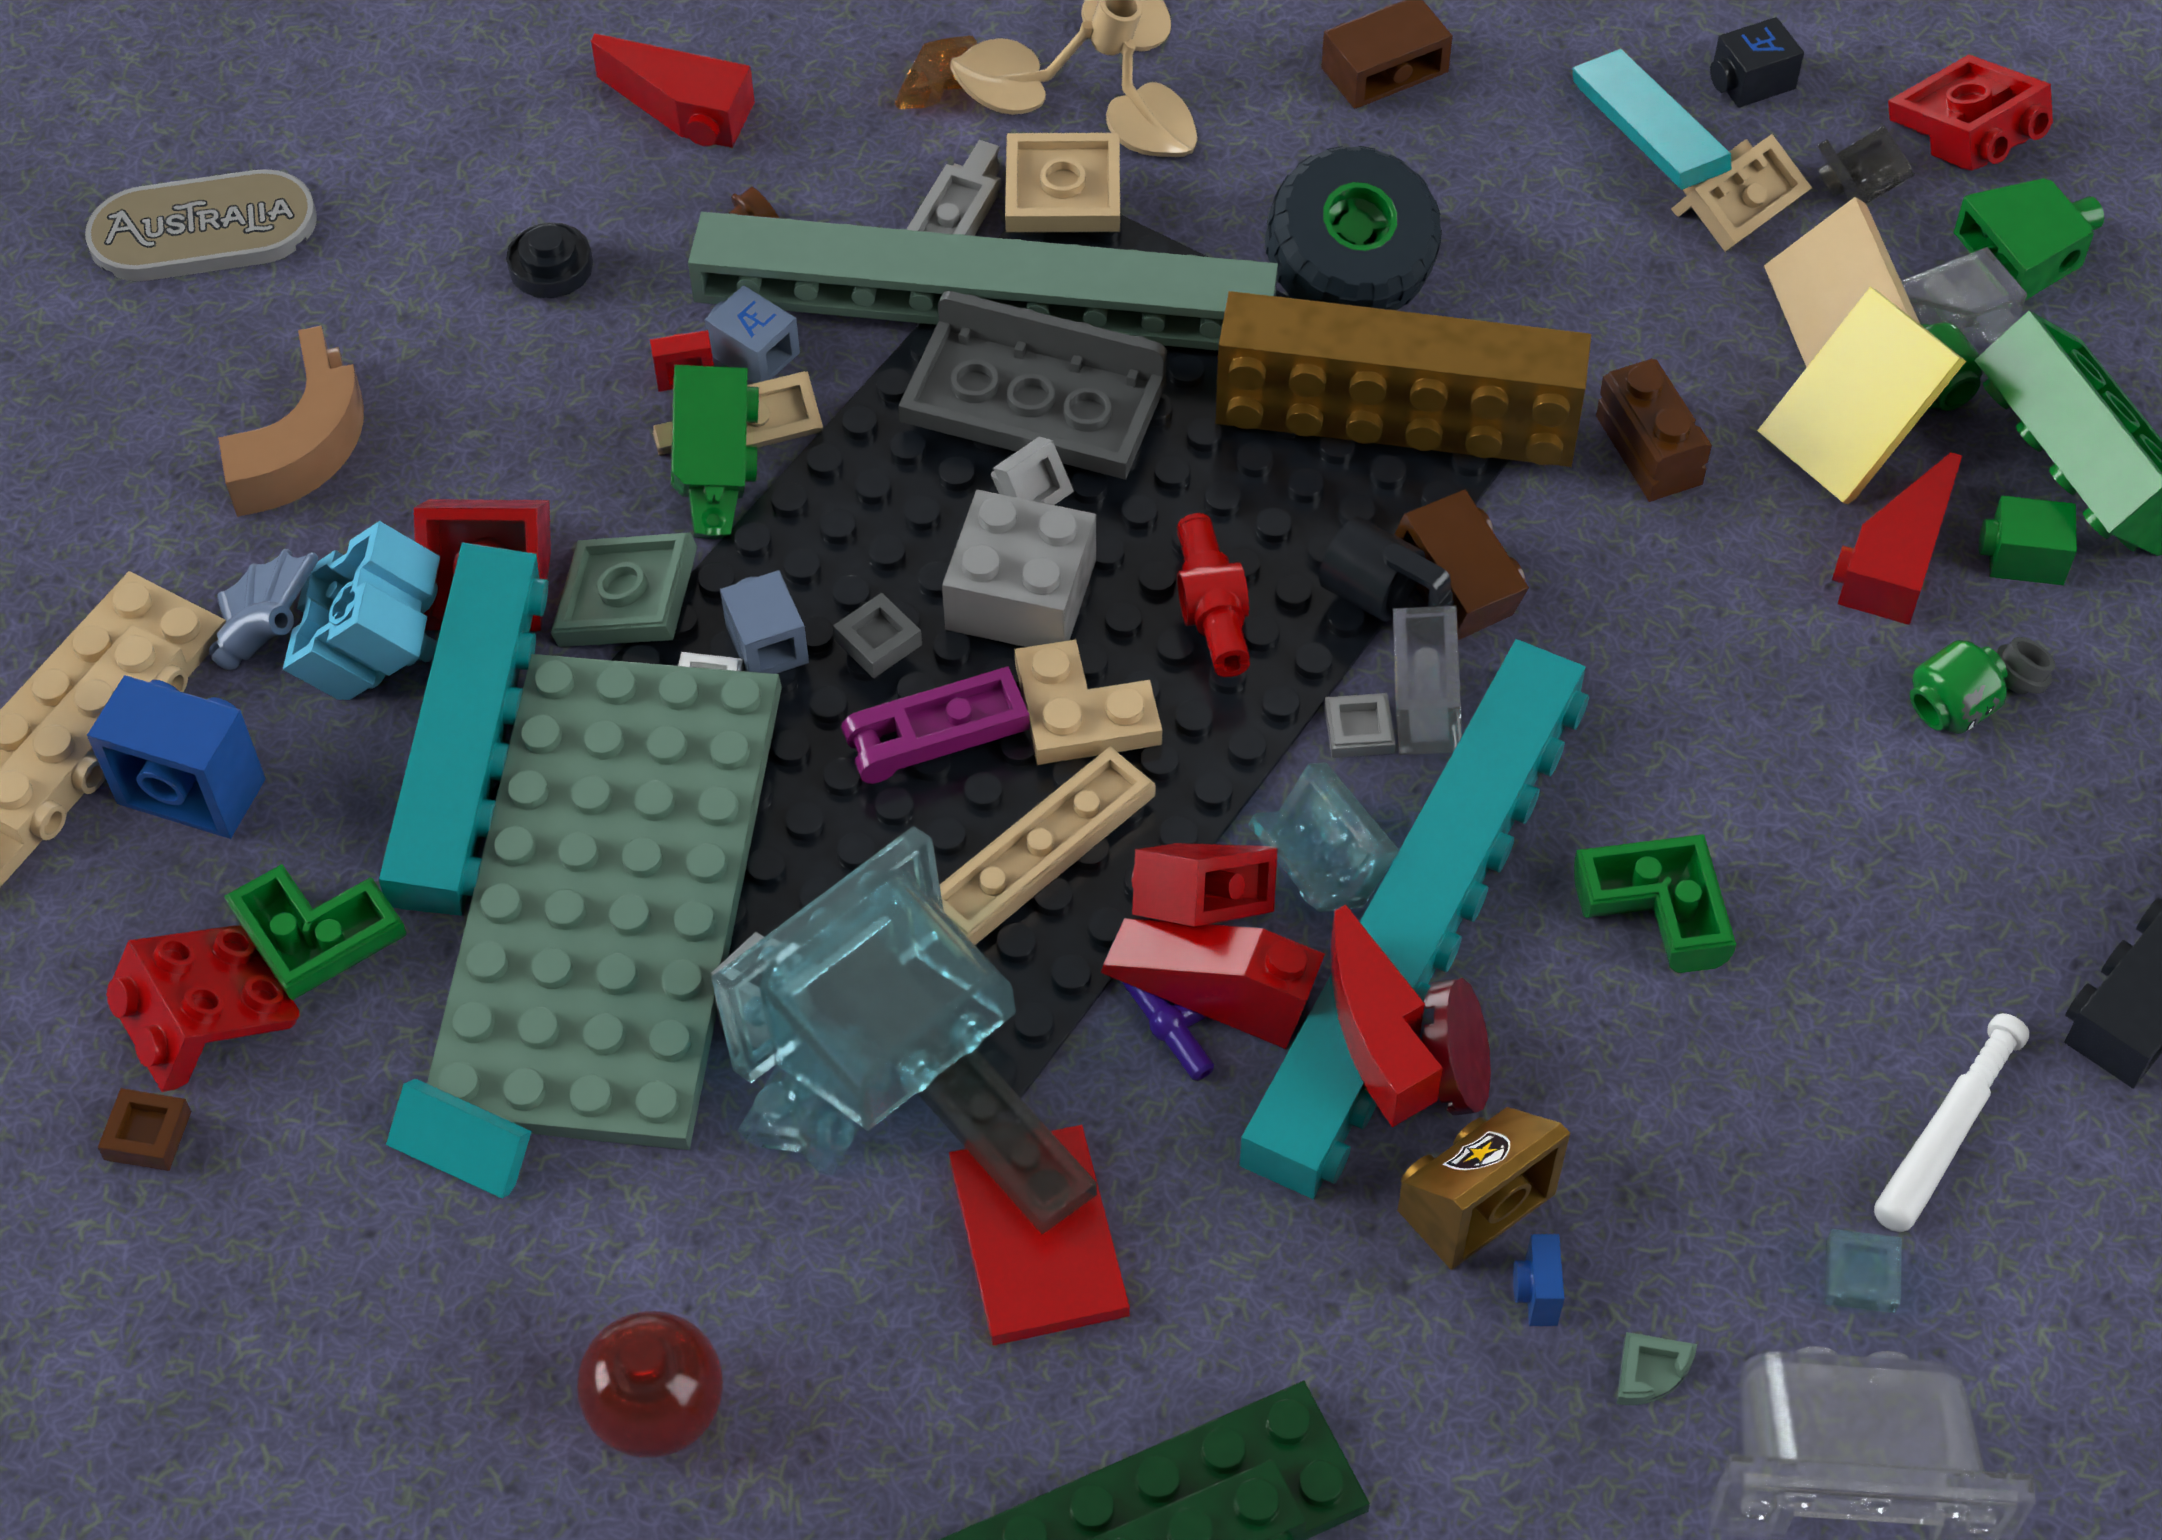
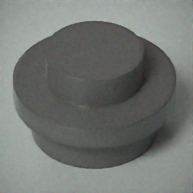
(2027, 666)

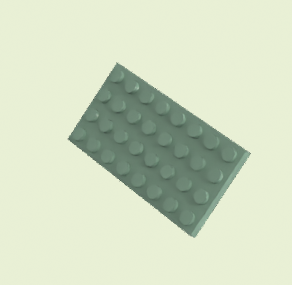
(607, 899)

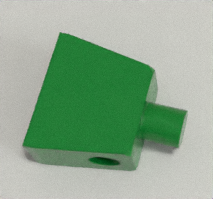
(2030, 230)

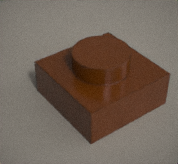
(144, 1129)

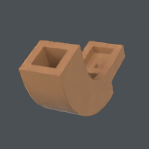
(304, 447)

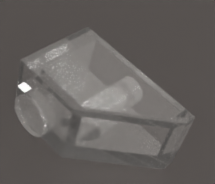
(1969, 293)

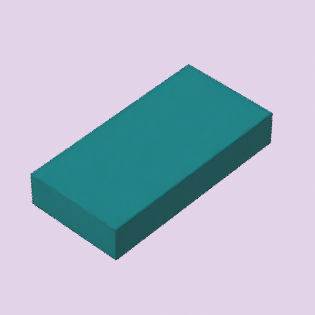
(458, 1138)

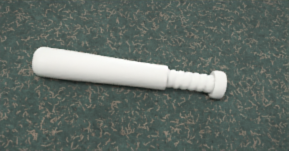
(1937, 1145)

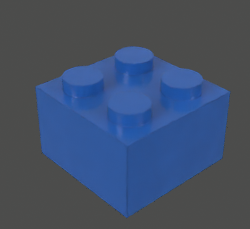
(177, 755)

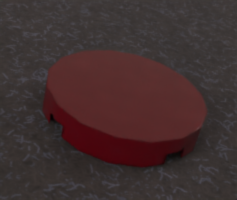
(1459, 1045)

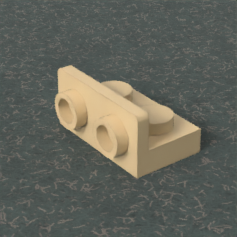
(1748, 195)

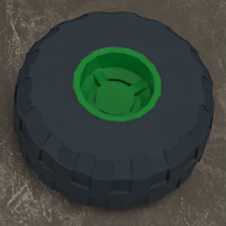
(1353, 229)

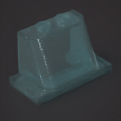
(864, 988)

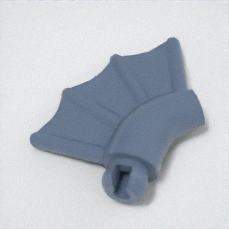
(259, 607)

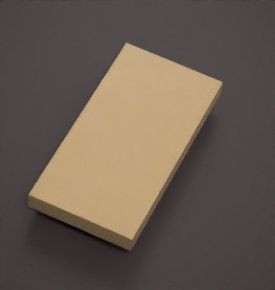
(1829, 273)

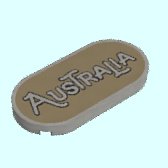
(201, 225)

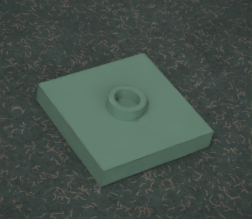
(624, 590)

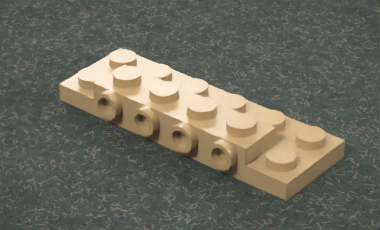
(46, 723)

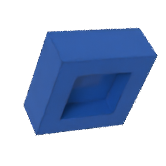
(1540, 1280)

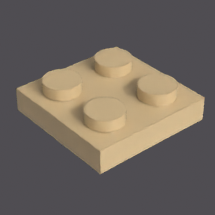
(1062, 182)

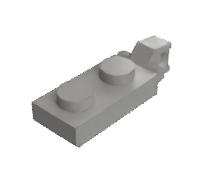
(961, 194)

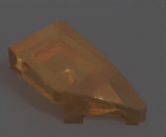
(932, 72)

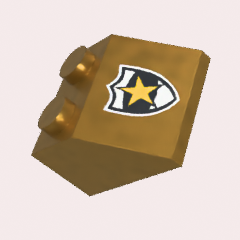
(1483, 1182)

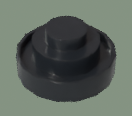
(549, 260)

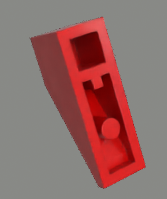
(682, 90)
(1896, 547)
(1219, 971)

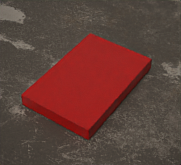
(1032, 1279)

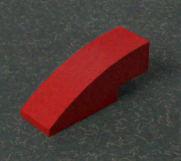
(1381, 1022)

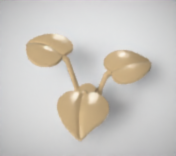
(1149, 119)

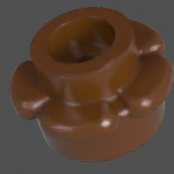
(752, 204)

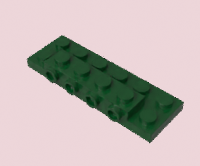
(1240, 1477)

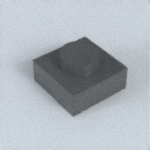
(877, 635)

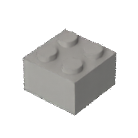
(1019, 570)

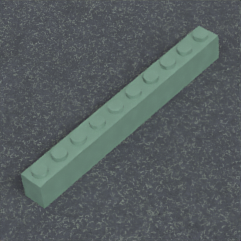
(907, 271)

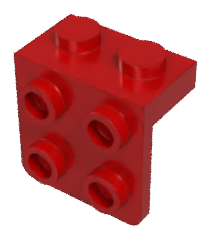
(192, 992)

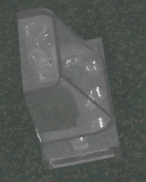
(1863, 1445)

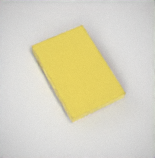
(1861, 396)

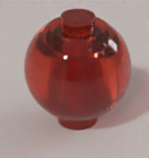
(650, 1384)

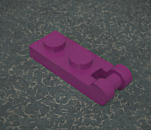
(935, 723)

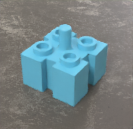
(364, 613)

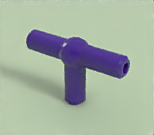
(1171, 1026)

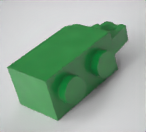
(710, 443)

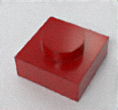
(679, 350)

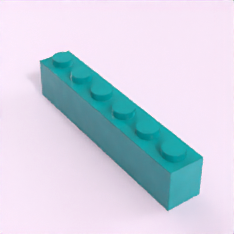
(462, 730)

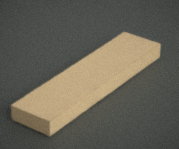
(1044, 843)

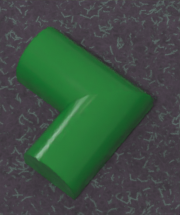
(1674, 881)
(308, 943)

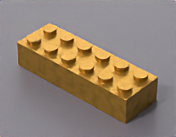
(1401, 378)

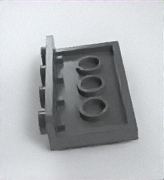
(1024, 375)

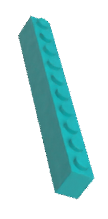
(1419, 906)

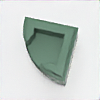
(1652, 1367)

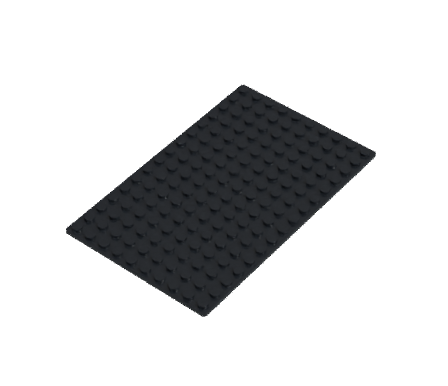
(882, 513)

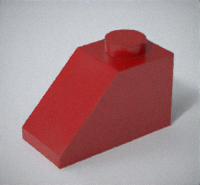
(1203, 882)

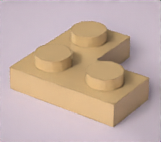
(1080, 721)

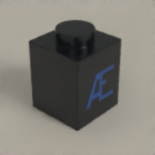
(1756, 62)

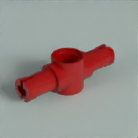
(1213, 595)

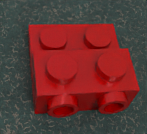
(1975, 111)

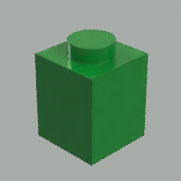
(2030, 540)

